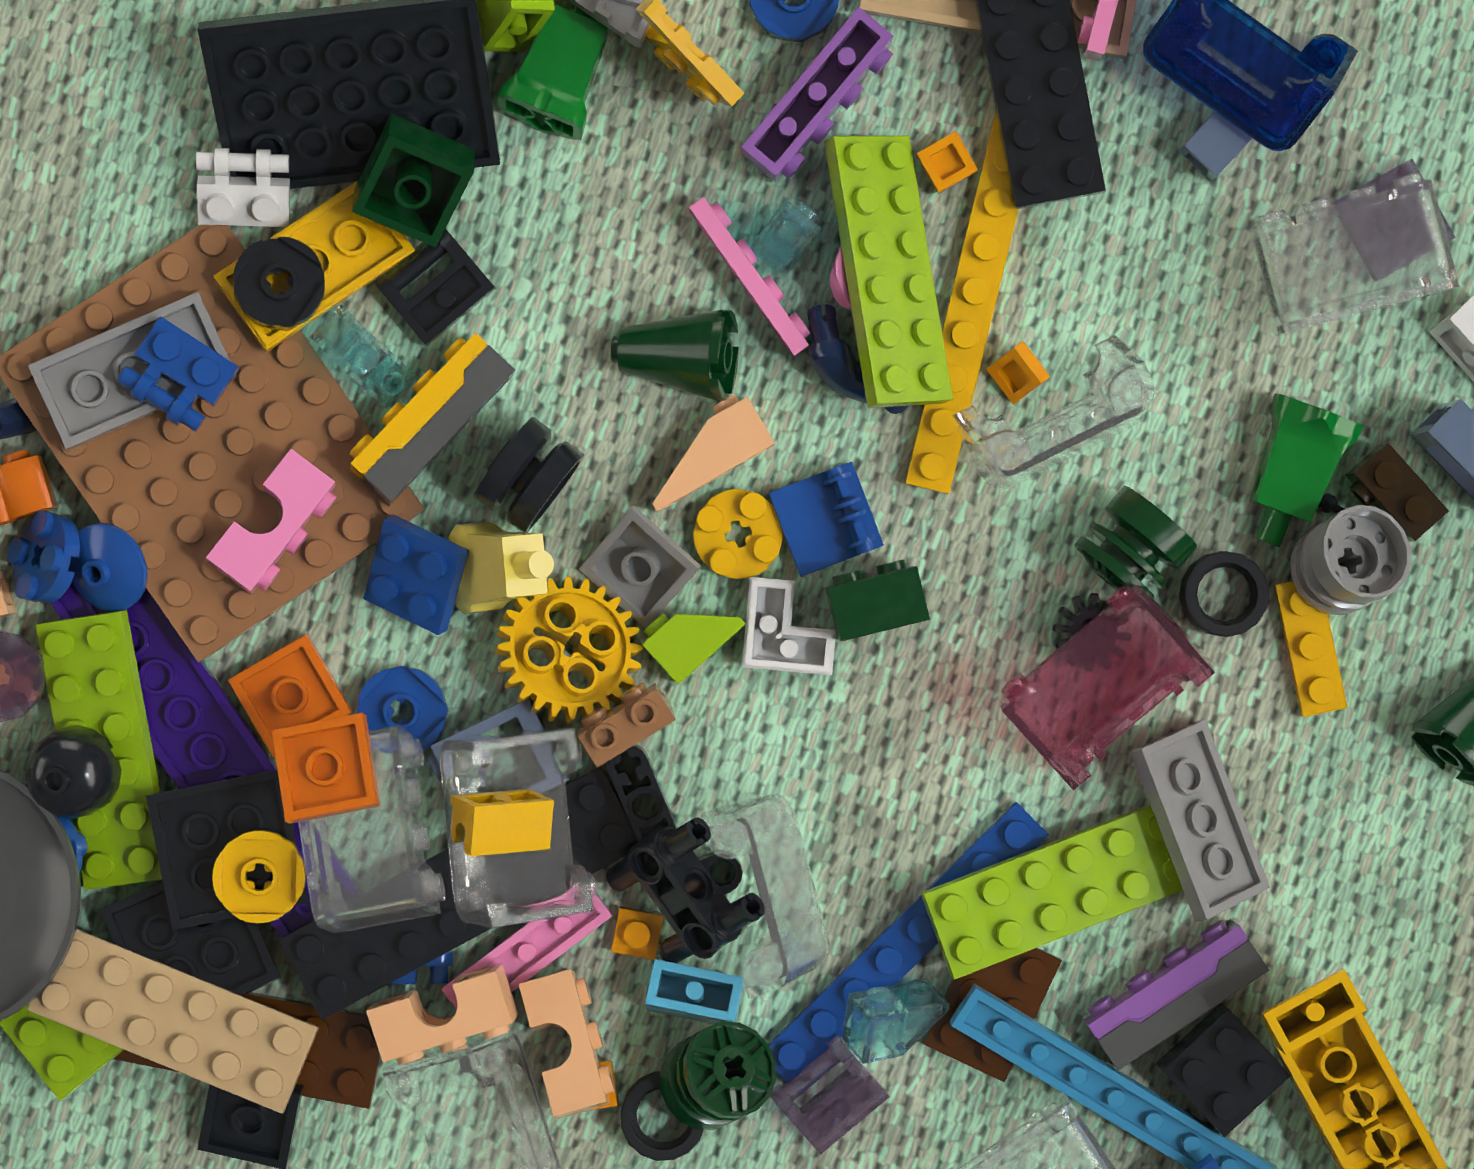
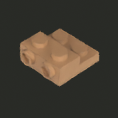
(627, 724)

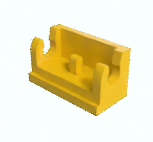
(502, 821)

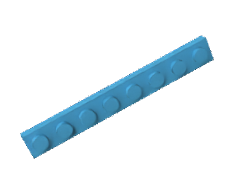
(1097, 1084)

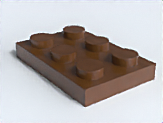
(1017, 981)

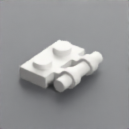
(243, 199)

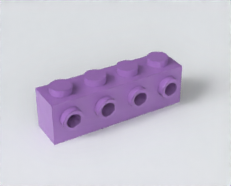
(815, 96)

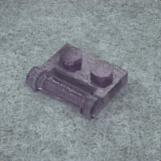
(837, 1105)

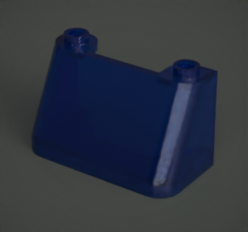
(1247, 68)

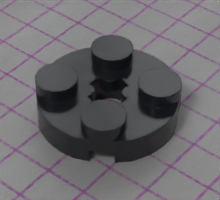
(273, 257)

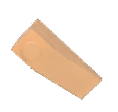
(721, 445)

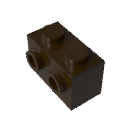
(1392, 486)

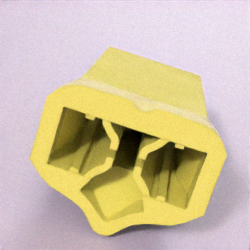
(499, 566)

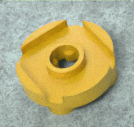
(725, 557)
(240, 857)

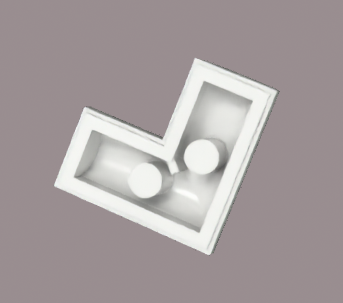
(771, 639)

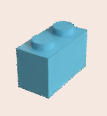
(694, 993)

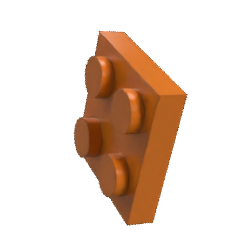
(289, 690)
(325, 768)

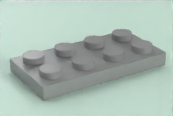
(82, 380)
(1200, 820)

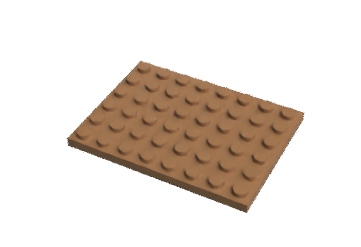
(187, 487)

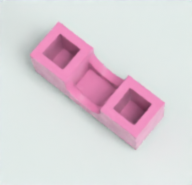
(252, 557)

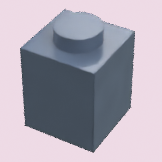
(1214, 145)

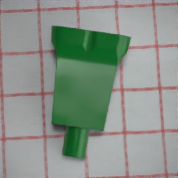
(557, 74)
(1298, 463)

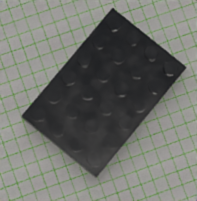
(333, 75)

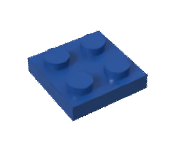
(415, 574)

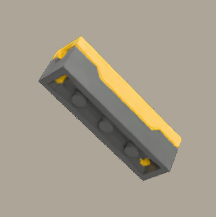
(431, 418)

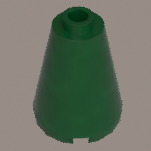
(682, 353)
(1448, 733)

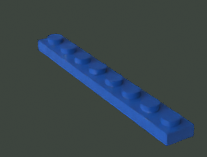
(896, 948)

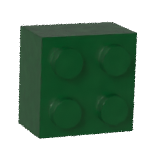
(413, 180)
(876, 602)

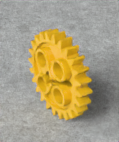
(550, 684)

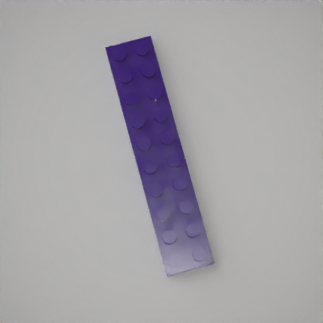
(188, 713)

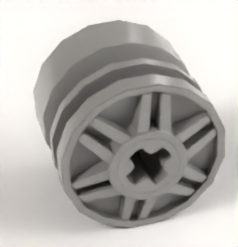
(1350, 560)

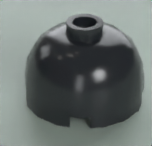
(73, 772)

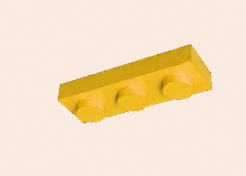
(1310, 653)

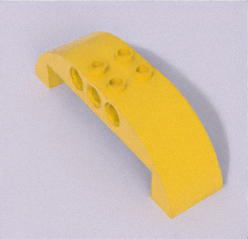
(1348, 1079)

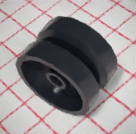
(523, 471)

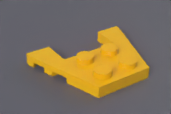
(677, 51)

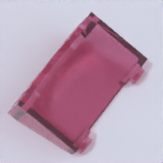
(1103, 682)

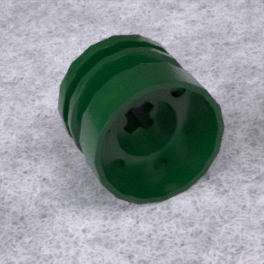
(1136, 543)
(717, 1075)

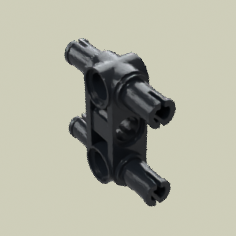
(685, 891)

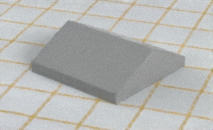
(640, 567)

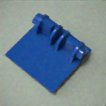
(826, 519)

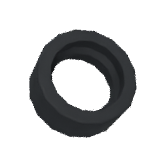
(1258, 593)
(637, 1139)

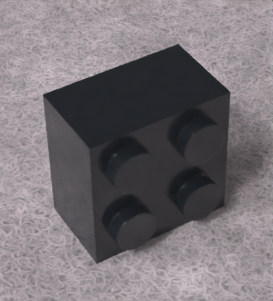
(1223, 1069)

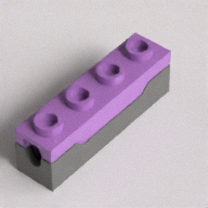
(1174, 994)

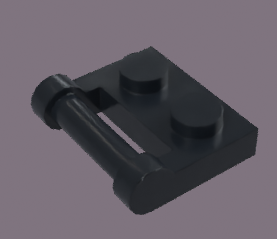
(445, 297)

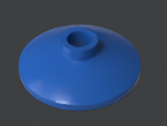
(120, 565)

